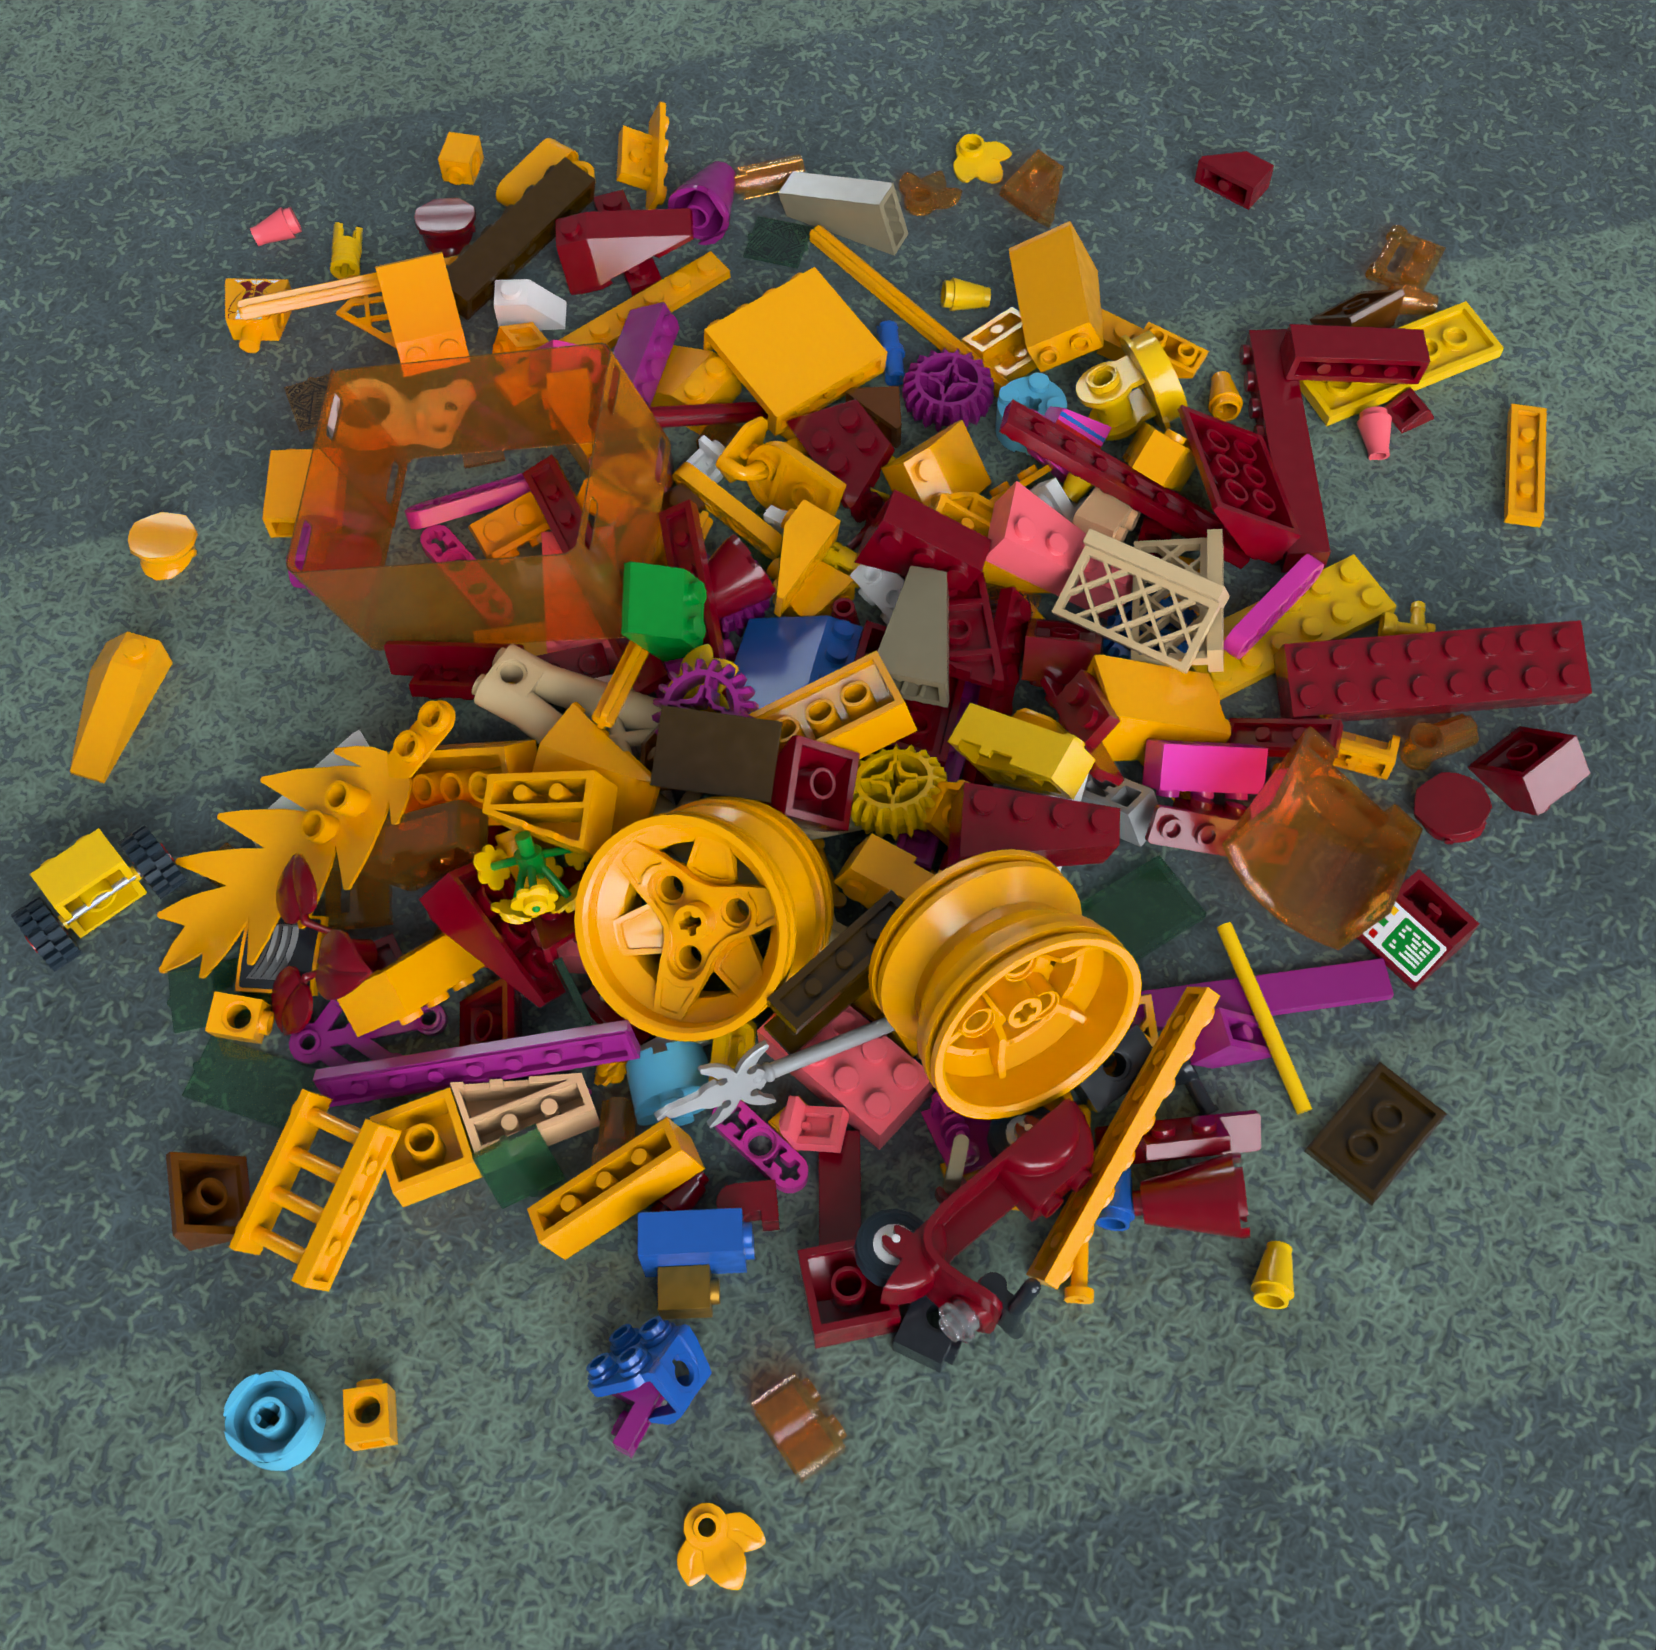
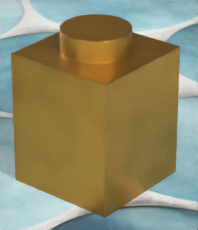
(687, 1292)

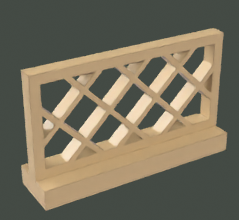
(1212, 568)
(1151, 570)

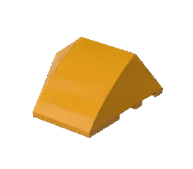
(580, 745)

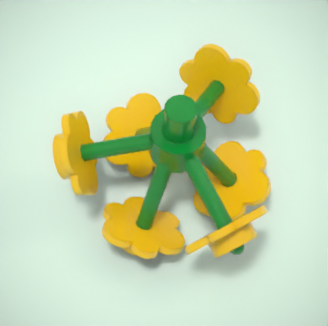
(536, 879)

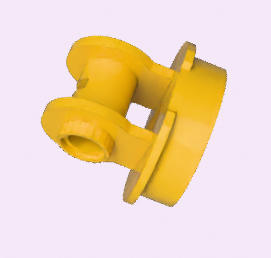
(1110, 385)

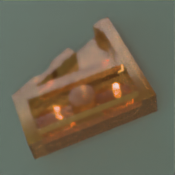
(1035, 188)

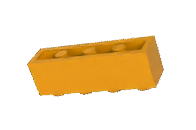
(615, 1188)

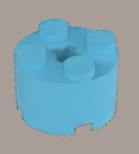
(1033, 392)
(664, 1079)
(294, 1435)

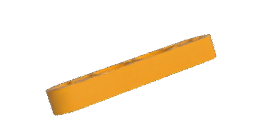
(730, 511)

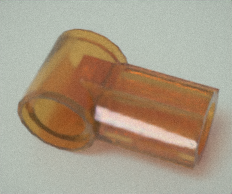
(1434, 741)
(616, 1127)

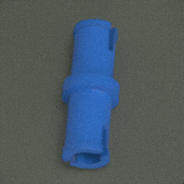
(889, 339)

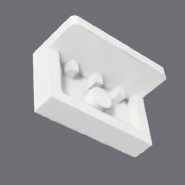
(878, 588)

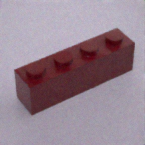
(1354, 354)

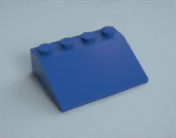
(793, 652)

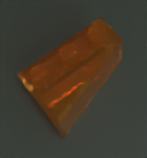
(427, 844)

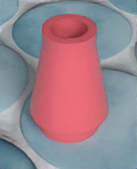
(276, 227)
(1375, 431)

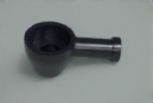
(1189, 1077)

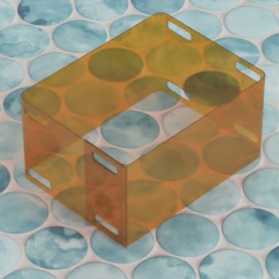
(474, 408)

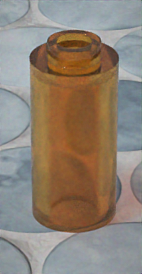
(766, 176)

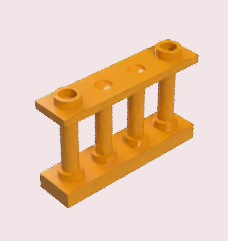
(346, 1205)

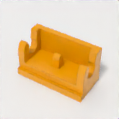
(1367, 754)

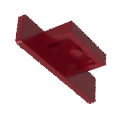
(441, 667)
(1089, 717)
(1194, 824)
(1197, 1137)

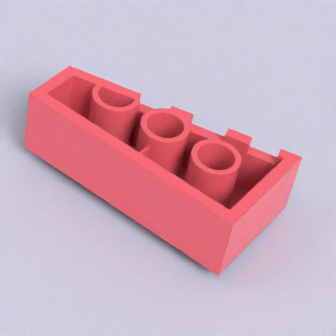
(1044, 547)

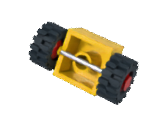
(91, 886)

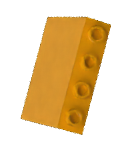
(796, 348)

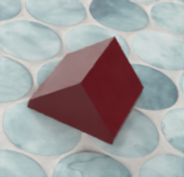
(491, 1014)

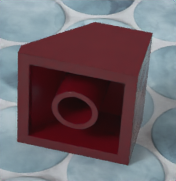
(1057, 650)
(1532, 768)
(815, 784)
(840, 1298)

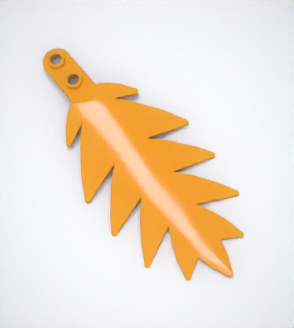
(342, 816)

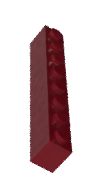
(1283, 424)

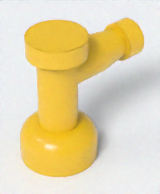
(1391, 626)

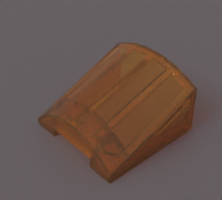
(1321, 847)

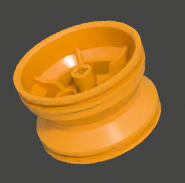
(624, 939)
(1003, 984)

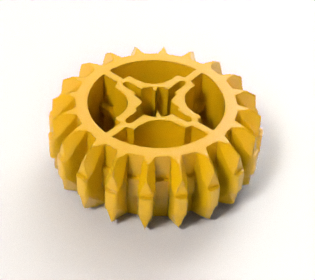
(895, 791)

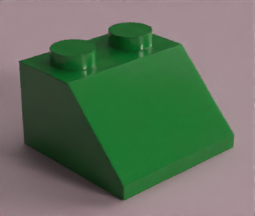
(663, 609)

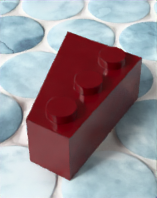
(919, 536)

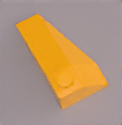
(115, 701)

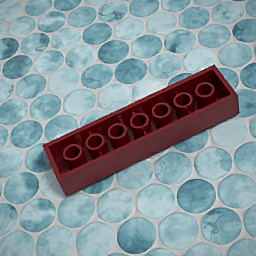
(1433, 672)

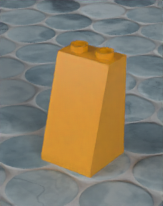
(1057, 297)
(1157, 705)

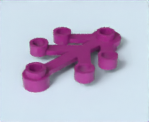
(327, 1039)

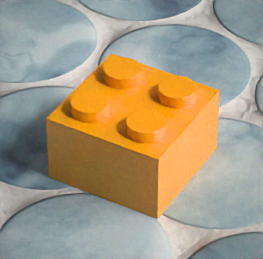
(431, 1150)

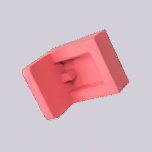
(813, 1126)

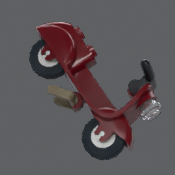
(1032, 1168)

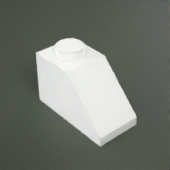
(526, 302)

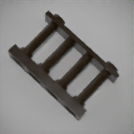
(829, 980)

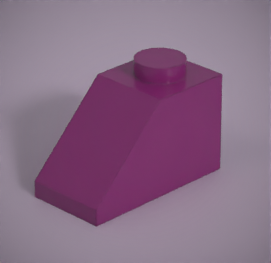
(1229, 1040)

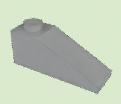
(1134, 801)

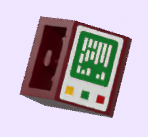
(1419, 931)

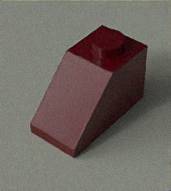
(1235, 176)

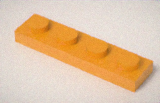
(1525, 465)

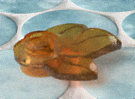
(927, 193)

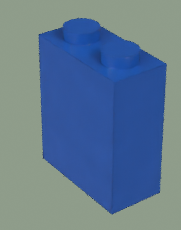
(695, 1238)

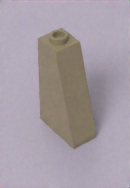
(847, 207)
(918, 638)

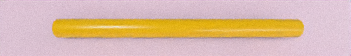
(1264, 1018)

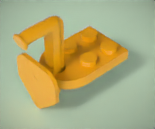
(778, 470)

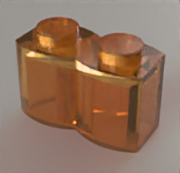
(799, 1427)

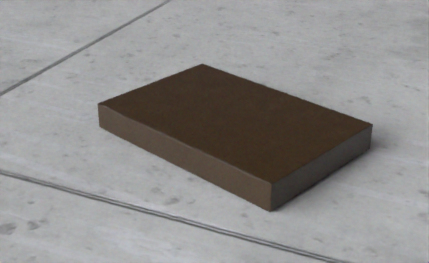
(716, 753)
(1375, 1133)

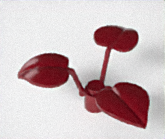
(342, 960)

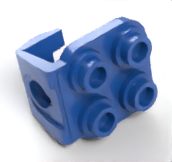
(648, 1356)

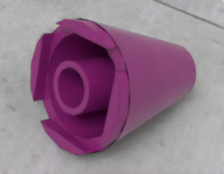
(710, 199)

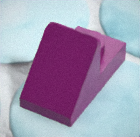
(633, 1425)

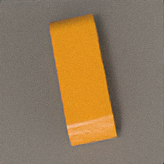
(532, 170)

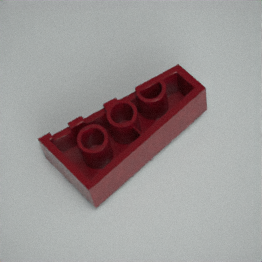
(1052, 827)

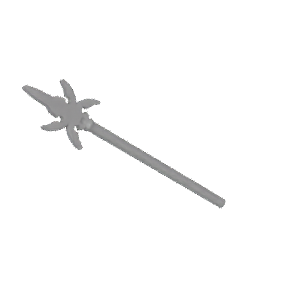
(739, 1082)

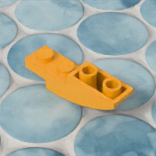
(1183, 354)

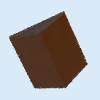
(1364, 309)
(206, 1197)

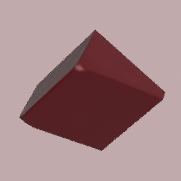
(1408, 411)

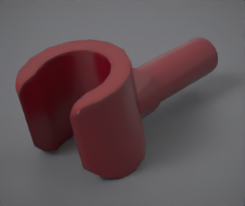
(857, 540)

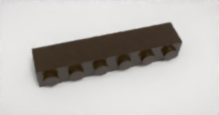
(518, 235)

